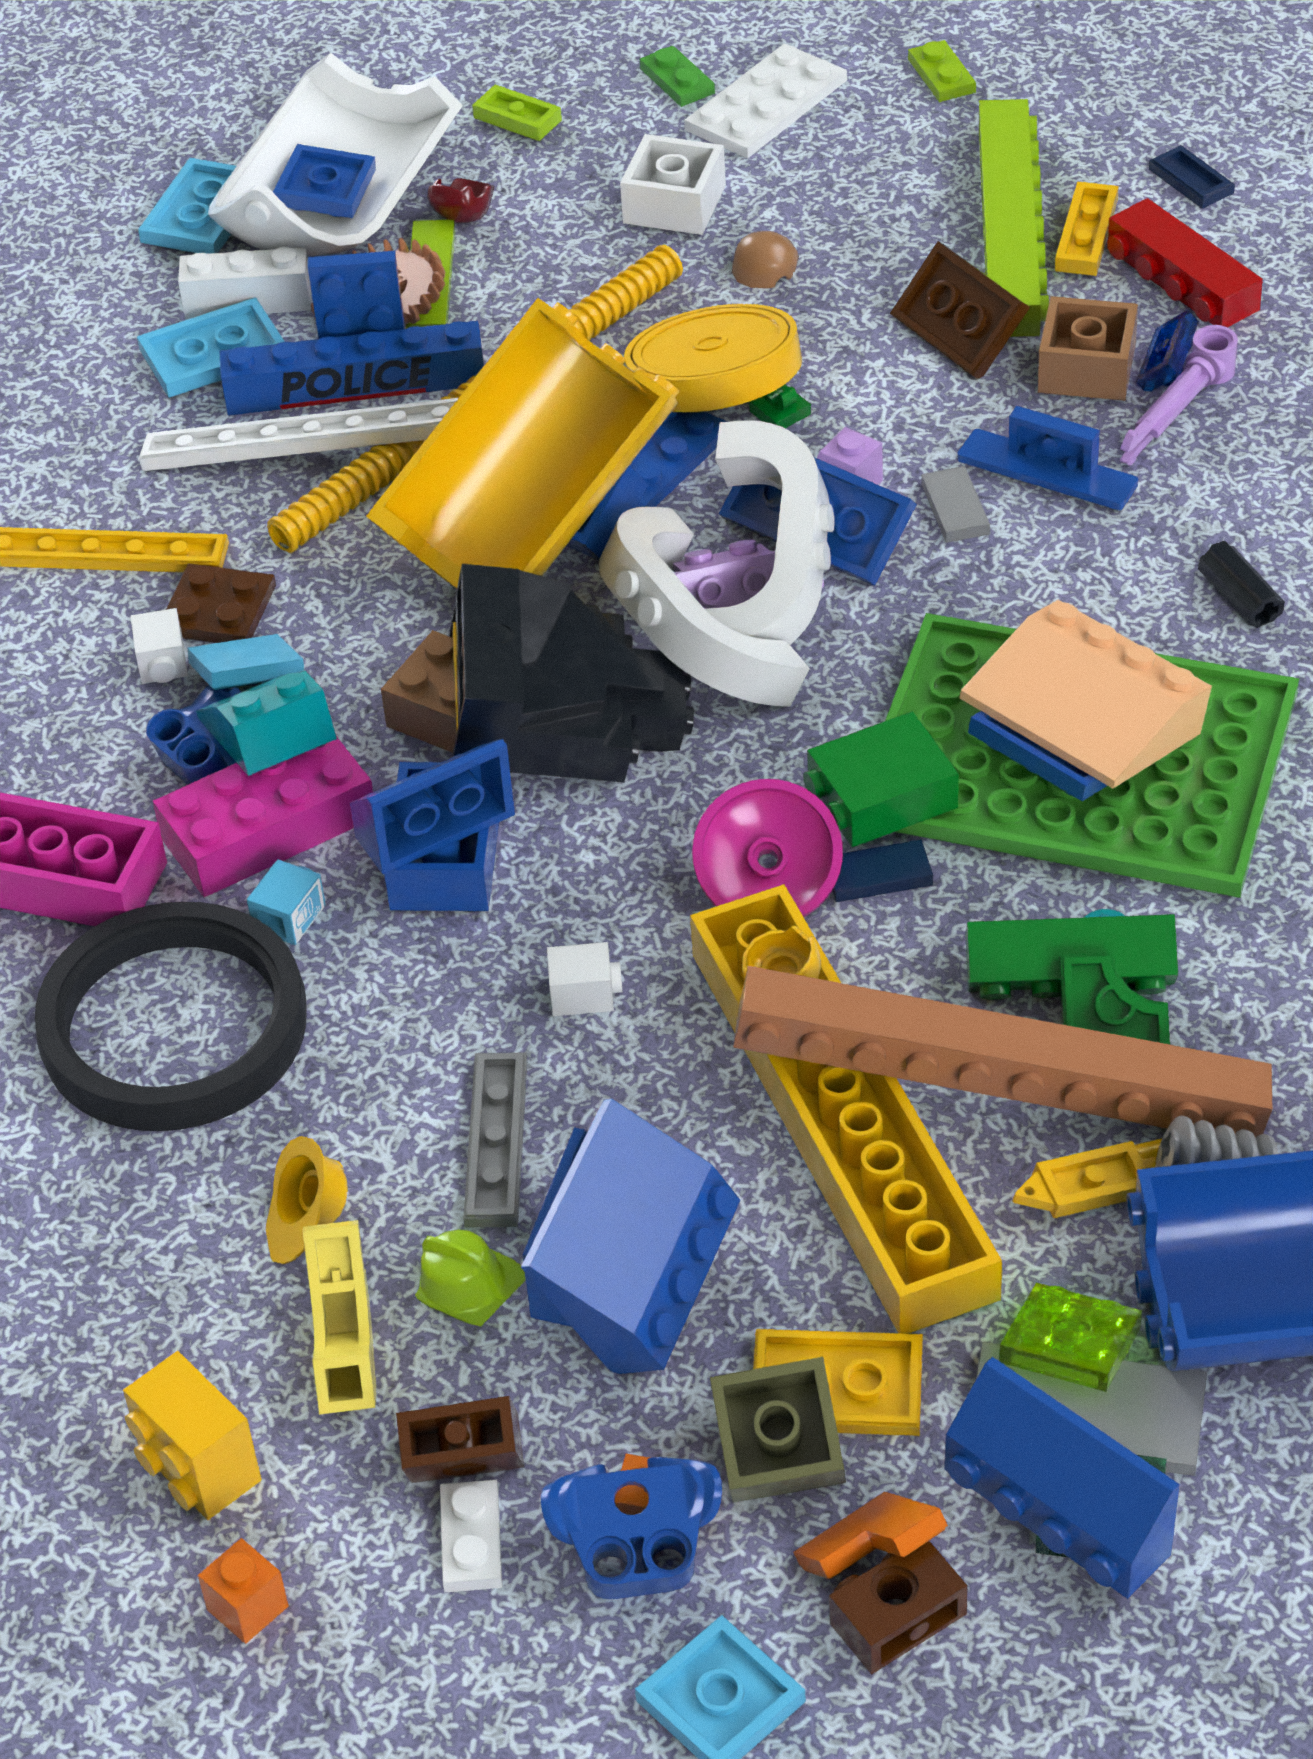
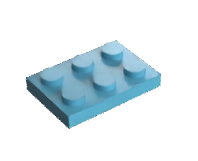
(181, 214)
(188, 351)

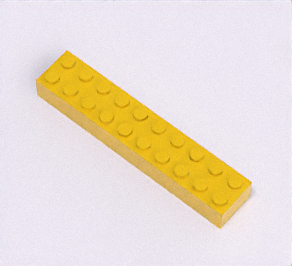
(861, 1145)

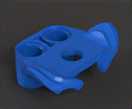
(184, 740)
(584, 1514)

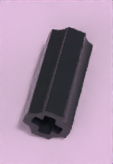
(1240, 584)

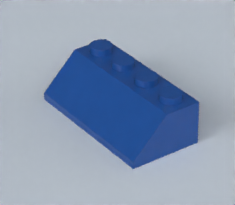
(1062, 1479)

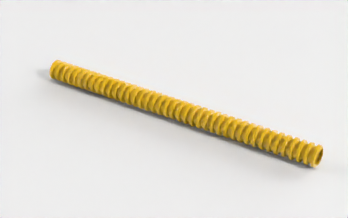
(386, 461)

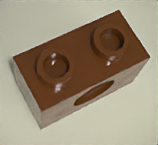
(460, 1439)
(882, 1631)

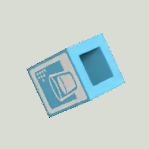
(287, 900)

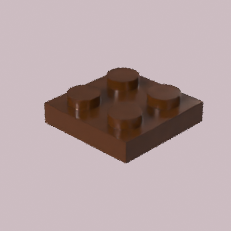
(220, 602)

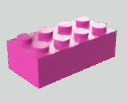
(243, 823)
(75, 860)

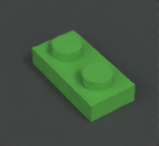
(677, 76)

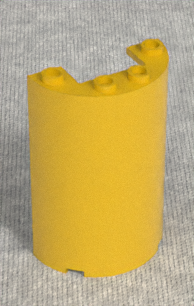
(524, 451)

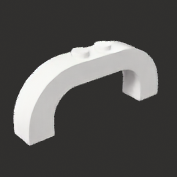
(776, 457)
(641, 576)

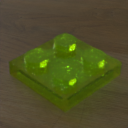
(1070, 1336)

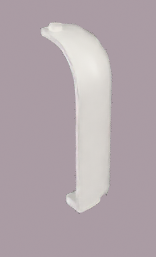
(342, 113)

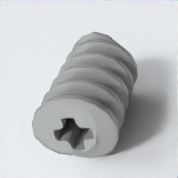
(1202, 1143)

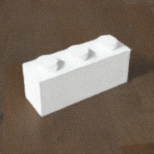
(222, 279)

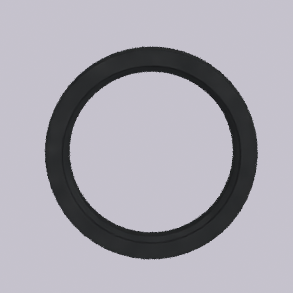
(147, 931)

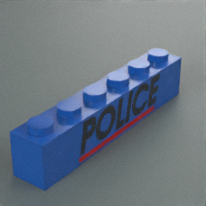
(350, 367)

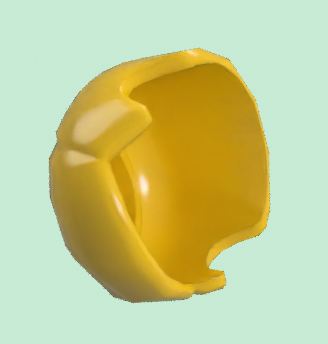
(784, 952)

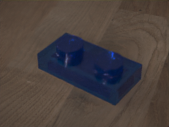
(1167, 352)

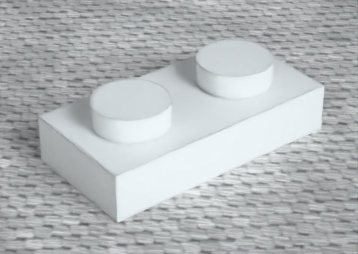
(470, 1536)

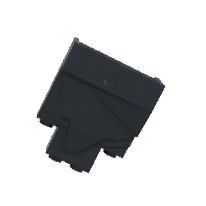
(558, 679)

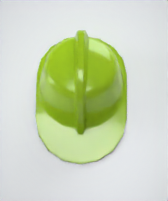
(466, 1276)

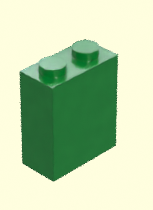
(882, 778)

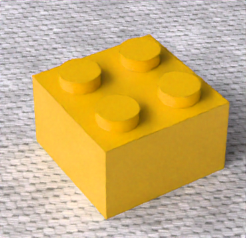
(191, 1436)

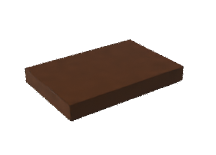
(959, 310)

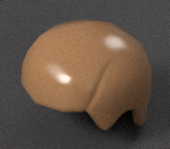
(764, 259)

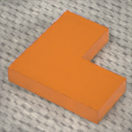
(883, 1523)

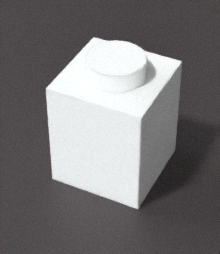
(159, 646)
(582, 979)

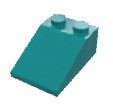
(271, 721)

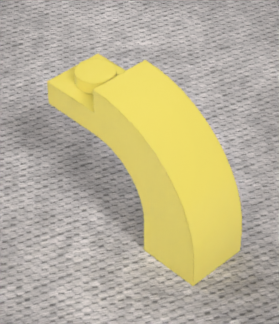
(340, 1318)

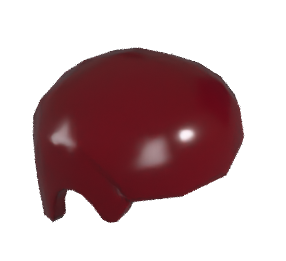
(462, 201)

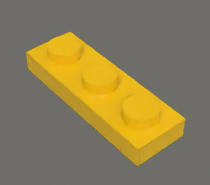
(1086, 228)

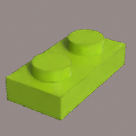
(942, 70)
(517, 112)

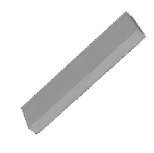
(495, 1140)

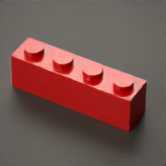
(1184, 264)

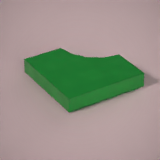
(1101, 1001)

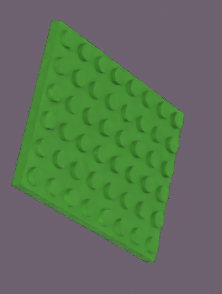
(1173, 823)

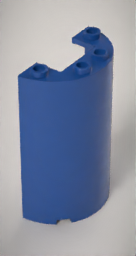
(1226, 1259)

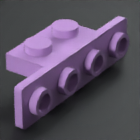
(726, 576)

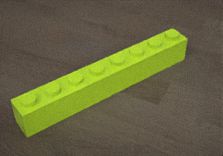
(1013, 206)

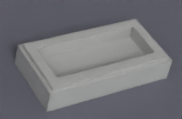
(955, 504)

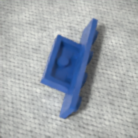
(1051, 456)

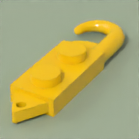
(1087, 1178)

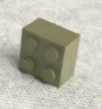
(778, 1430)

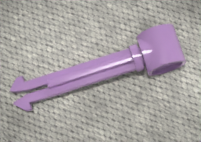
(1208, 364)

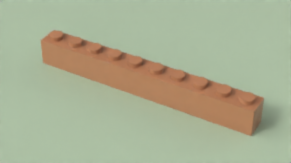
(998, 1053)

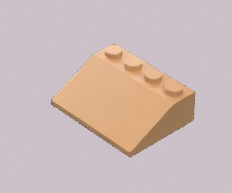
(1089, 694)

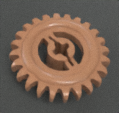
(419, 278)

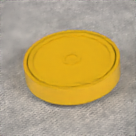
(719, 354)

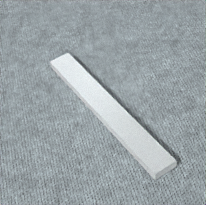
(292, 435)

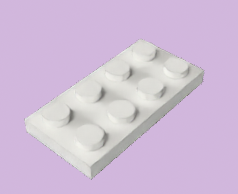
(765, 100)

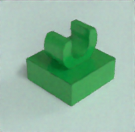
(781, 407)

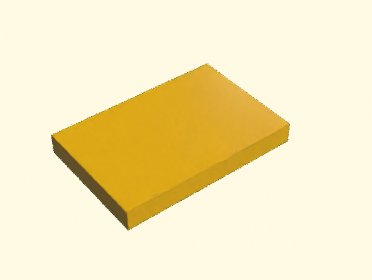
(869, 1374)

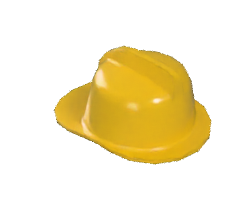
(305, 1193)

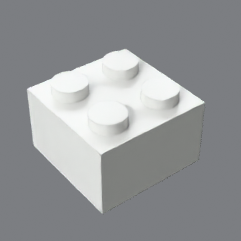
(673, 184)

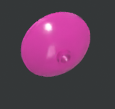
(772, 820)

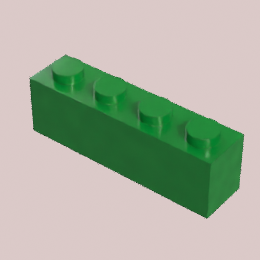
(1027, 952)

